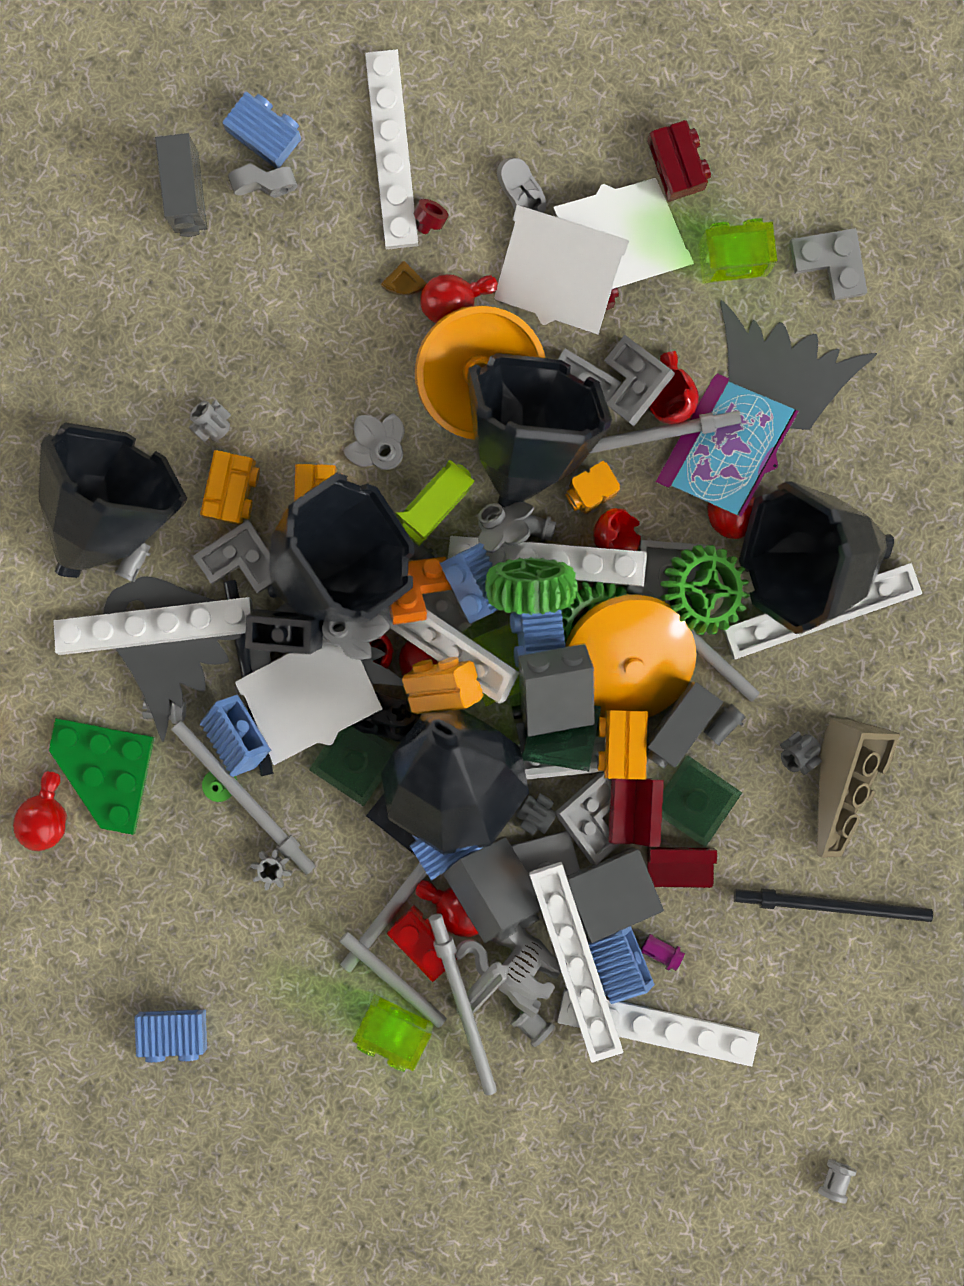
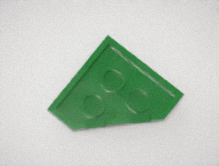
(104, 769)

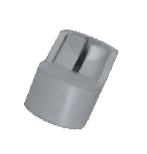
(516, 173)
(251, 178)

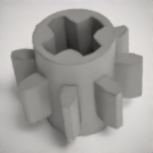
(209, 421)
(269, 879)

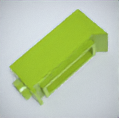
(435, 501)

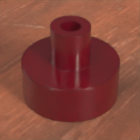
(430, 216)

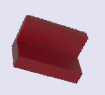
(636, 811)
(681, 866)

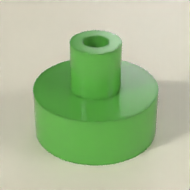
(211, 790)

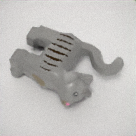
(526, 957)

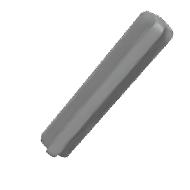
(486, 985)

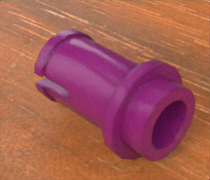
(662, 952)

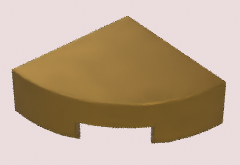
(403, 281)

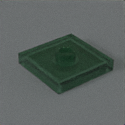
(564, 748)
(354, 763)
(697, 800)

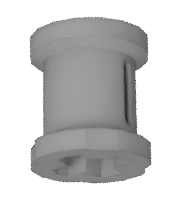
(535, 1028)
(837, 1181)

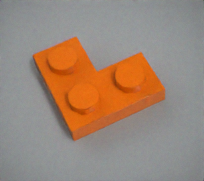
(427, 578)

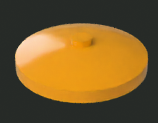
(455, 345)
(637, 653)

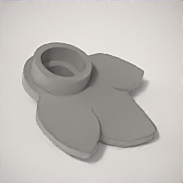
(374, 437)
(503, 525)
(356, 636)

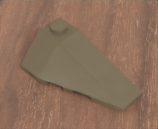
(849, 764)

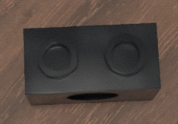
(283, 632)

